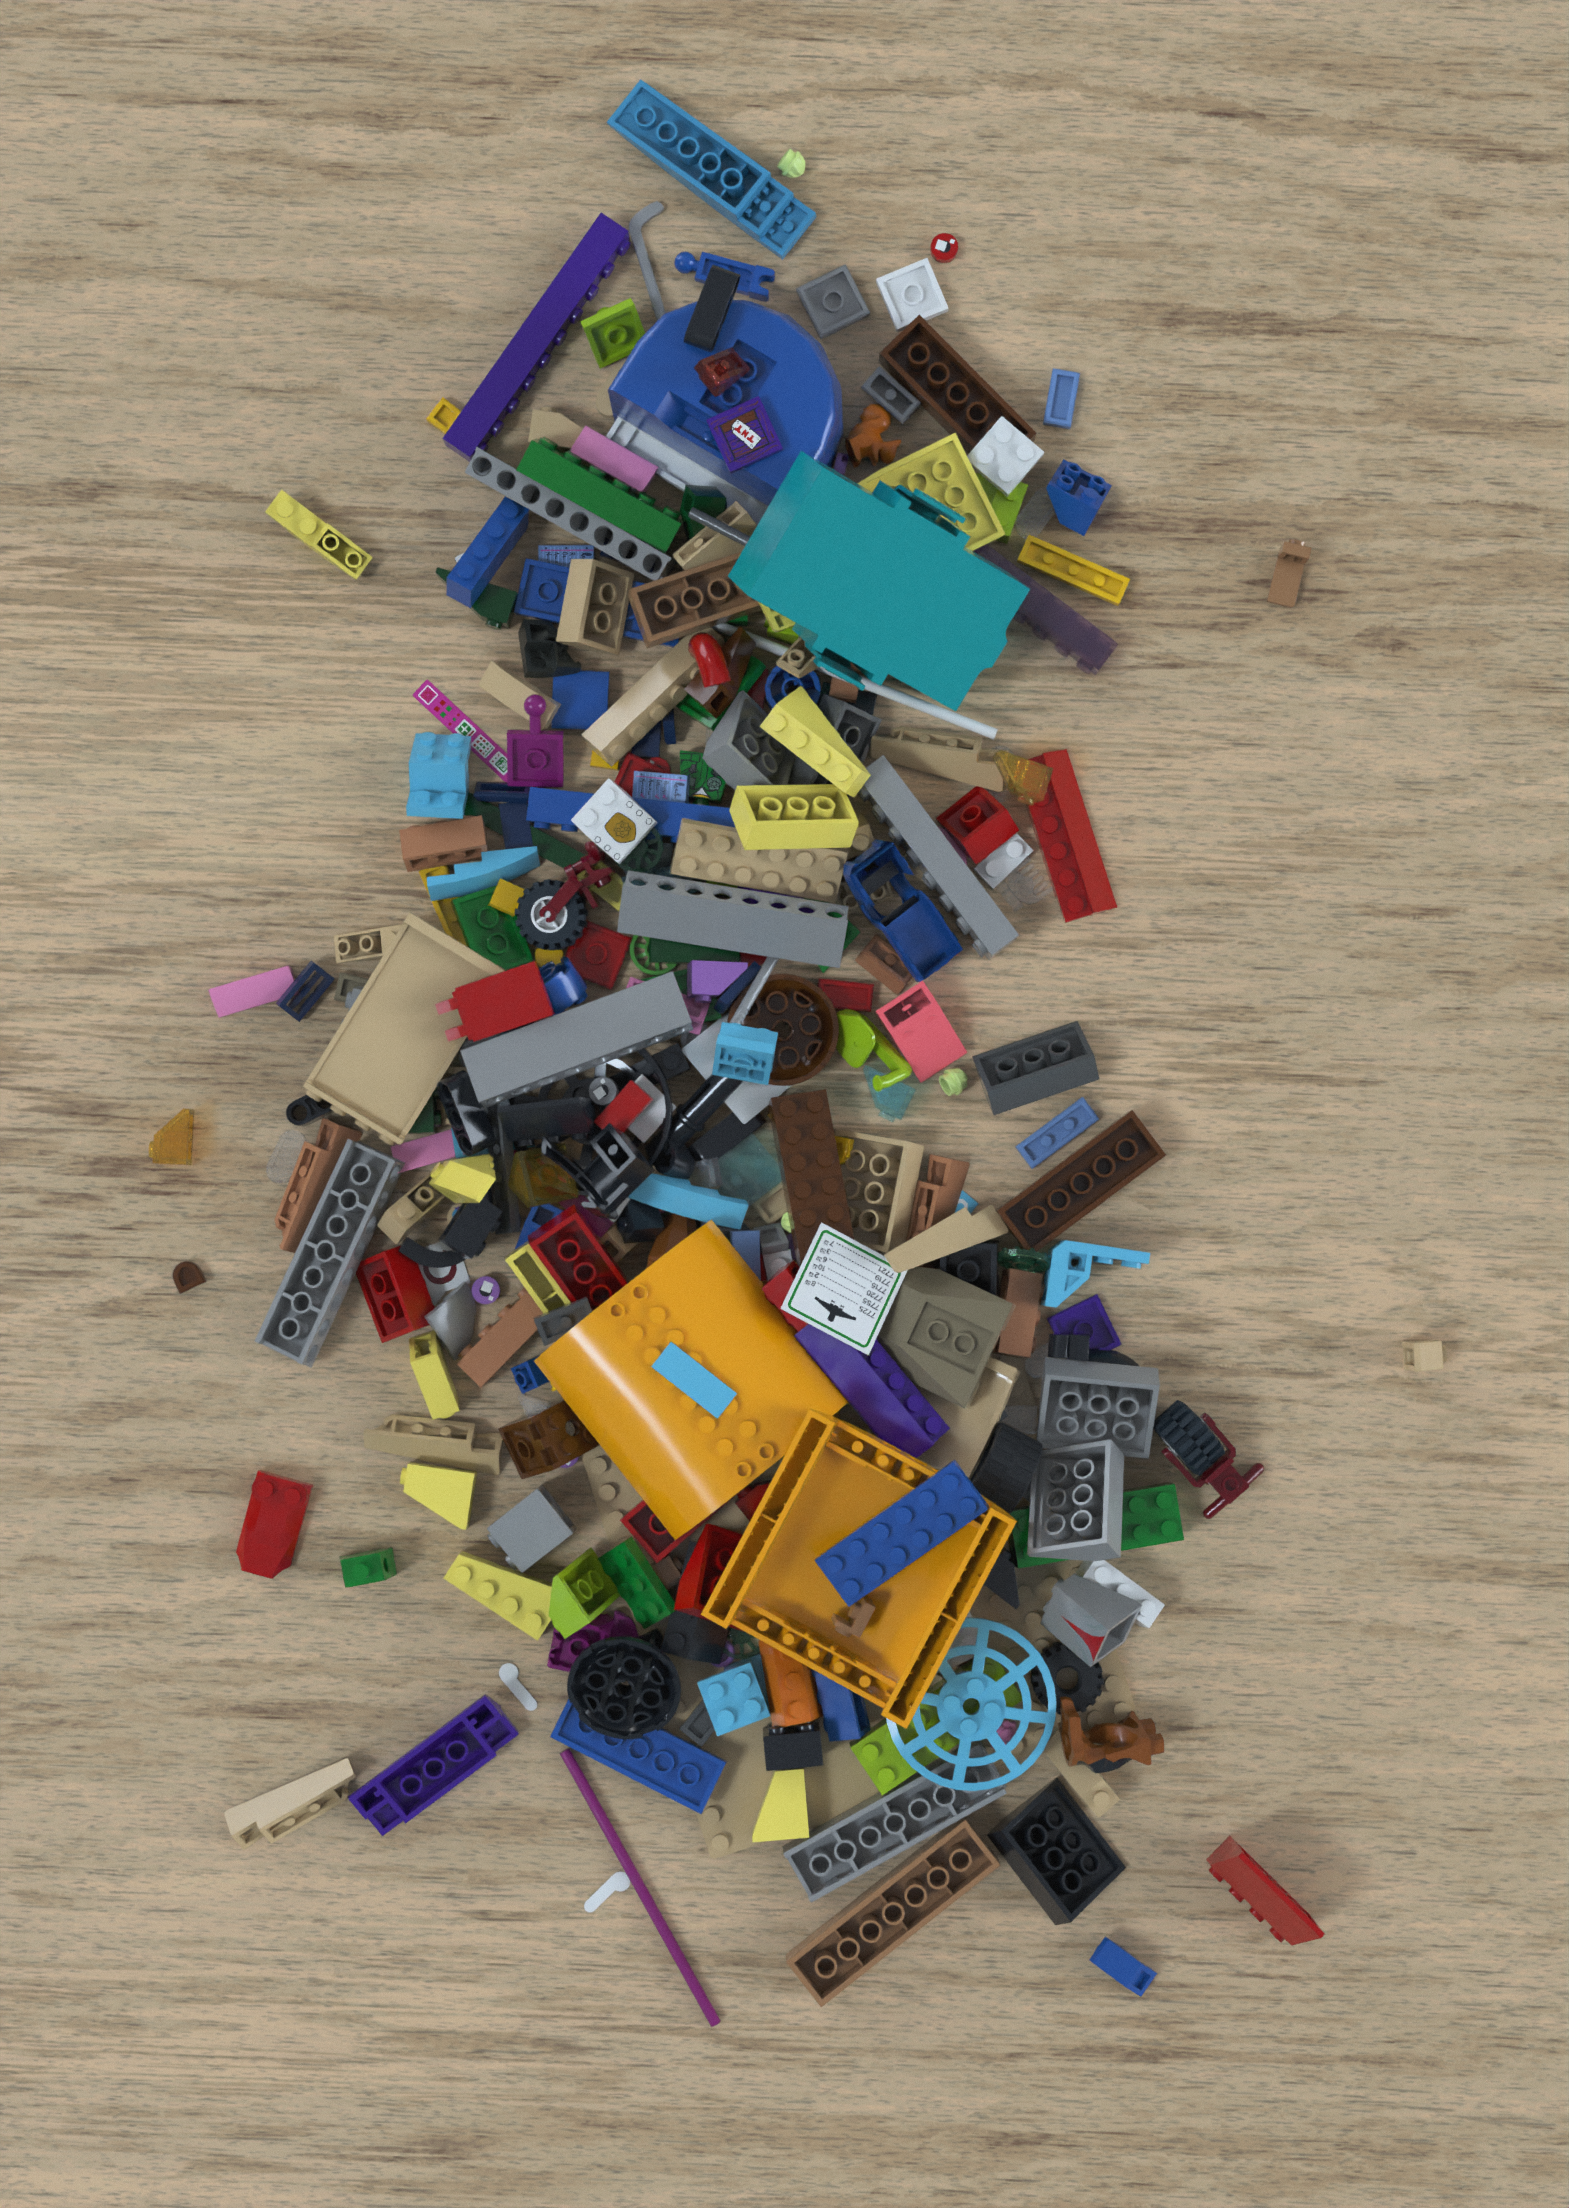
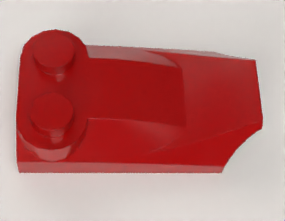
(272, 1524)

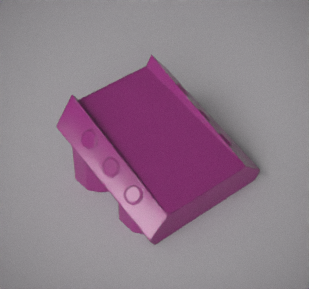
(565, 1651)

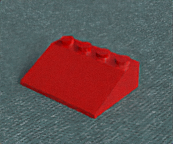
(705, 1569)
(1263, 1893)

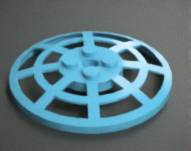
(989, 1715)

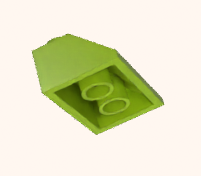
(580, 1593)

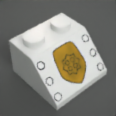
(614, 821)

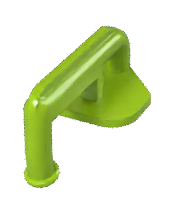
(857, 1040)

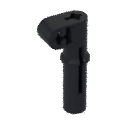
(689, 1118)

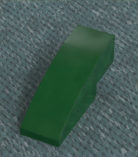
(682, 953)

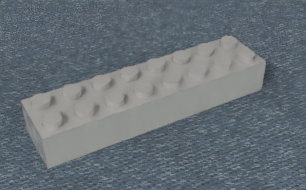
(937, 859)

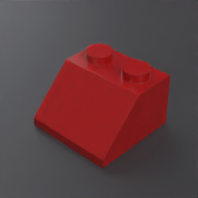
(978, 824)

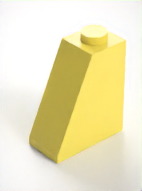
(433, 1375)
(442, 1490)
(783, 1808)

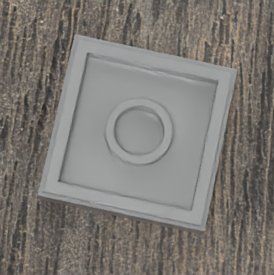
(833, 302)

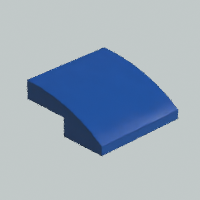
(581, 697)

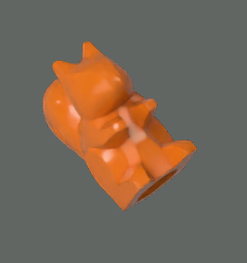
(866, 440)

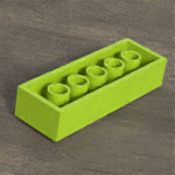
(879, 1753)

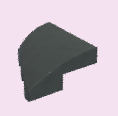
(541, 653)

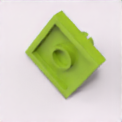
(613, 332)

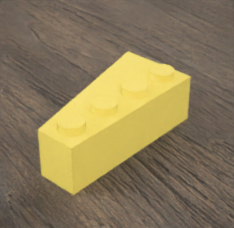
(507, 1592)

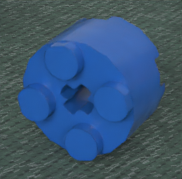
(779, 681)
(563, 984)

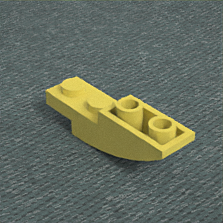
(318, 535)

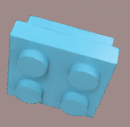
(439, 775)
(744, 1053)
(736, 1695)

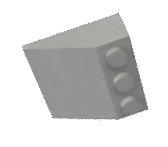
(744, 751)

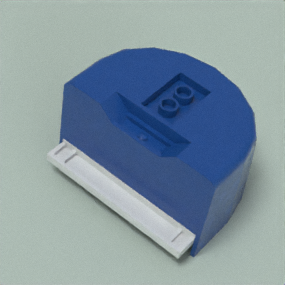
(665, 406)

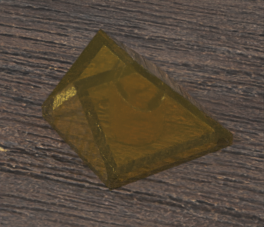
(540, 1179)

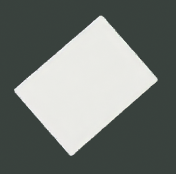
(749, 1096)

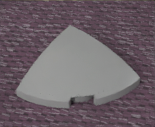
(454, 1320)

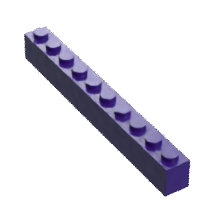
(537, 337)

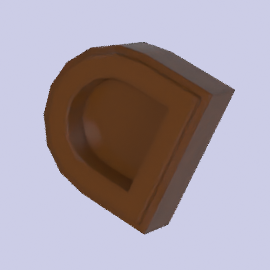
(187, 1276)

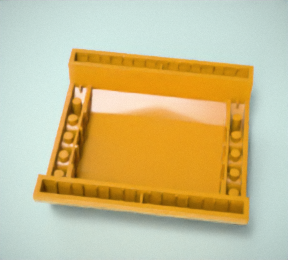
(654, 1432)
(778, 1593)

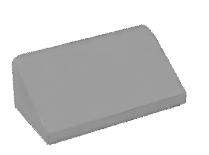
(891, 395)

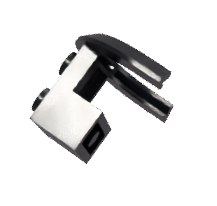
(610, 1175)
(463, 1234)

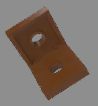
(542, 1442)

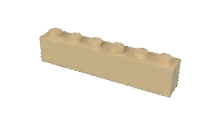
(645, 702)

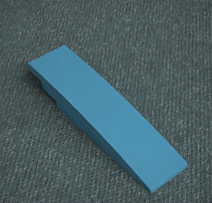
(712, 169)

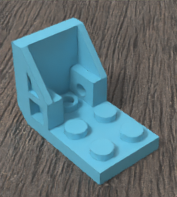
(1064, 1279)

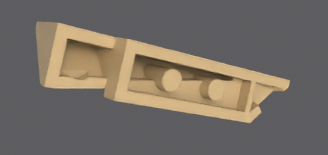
(941, 754)
(947, 1237)
(438, 1442)
(290, 1805)

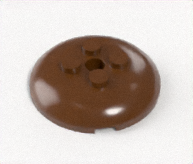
(811, 1021)

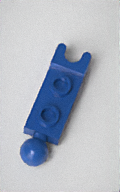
(750, 276)

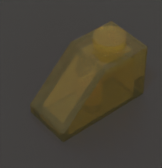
(1023, 776)
(174, 1141)

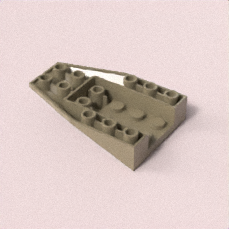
(943, 1332)

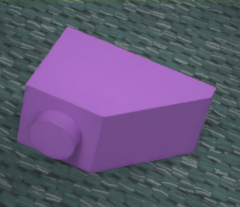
(711, 978)

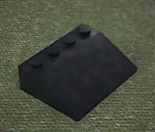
(1056, 1852)

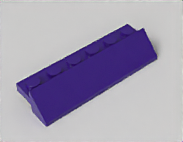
(876, 1391)
(434, 1765)

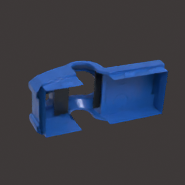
(914, 927)

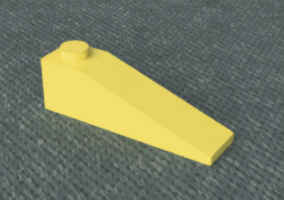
(464, 1178)

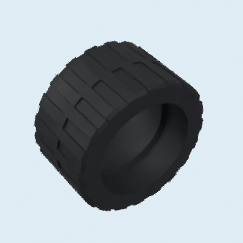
(1007, 1467)

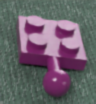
(535, 754)

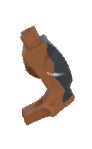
(1117, 1741)

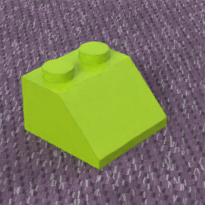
(1004, 506)

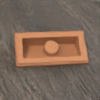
(884, 964)

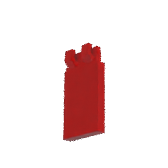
(498, 1003)

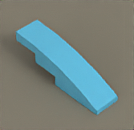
(481, 875)
(690, 1201)

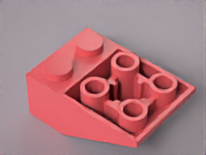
(921, 1031)

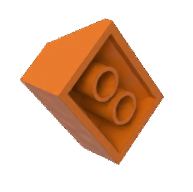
(789, 1688)

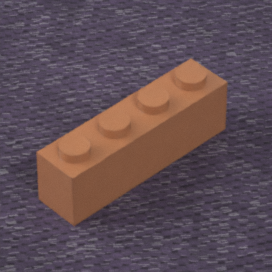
(500, 1341)

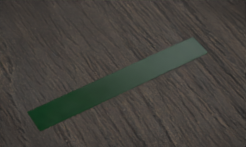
(547, 846)

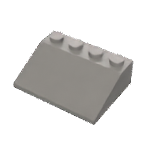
(1097, 1403)
(1077, 1503)

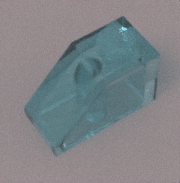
(889, 1101)

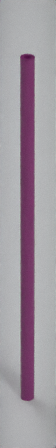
(640, 1887)

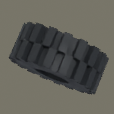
(1088, 1682)

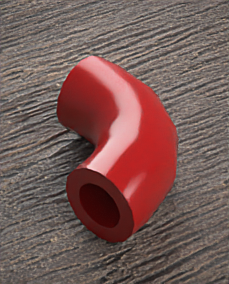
(709, 658)

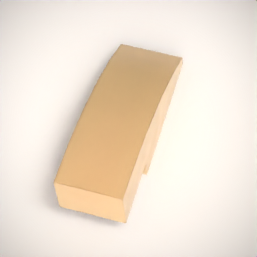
(513, 691)

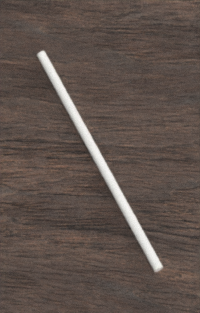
(882, 690)

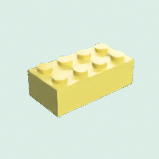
(793, 817)

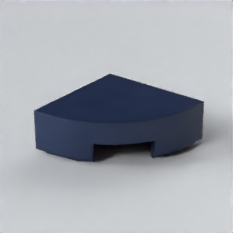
(669, 728)

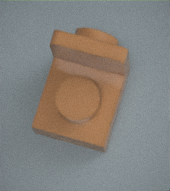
(859, 1616)

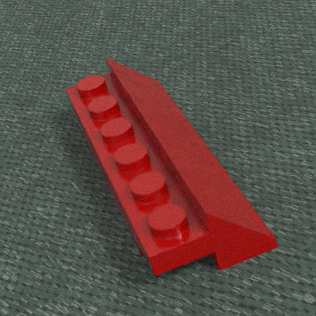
(1069, 843)

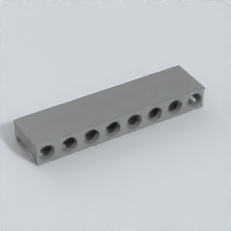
(569, 515)
(732, 922)
(577, 1040)
(330, 1252)
(887, 1825)

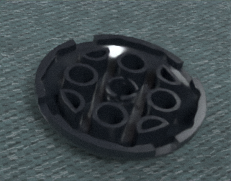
(618, 1708)

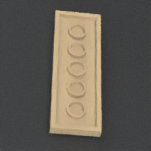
(718, 855)

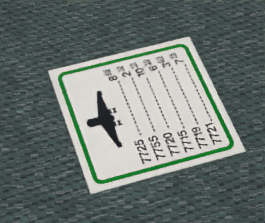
(843, 1289)

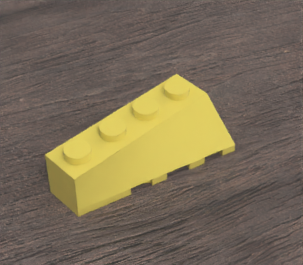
(810, 736)

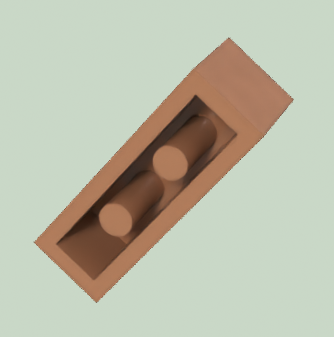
(443, 843)
(1024, 1291)

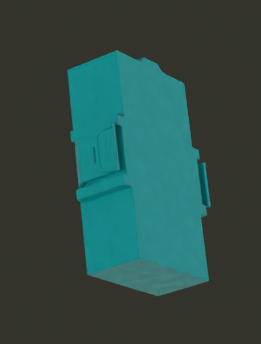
(879, 582)

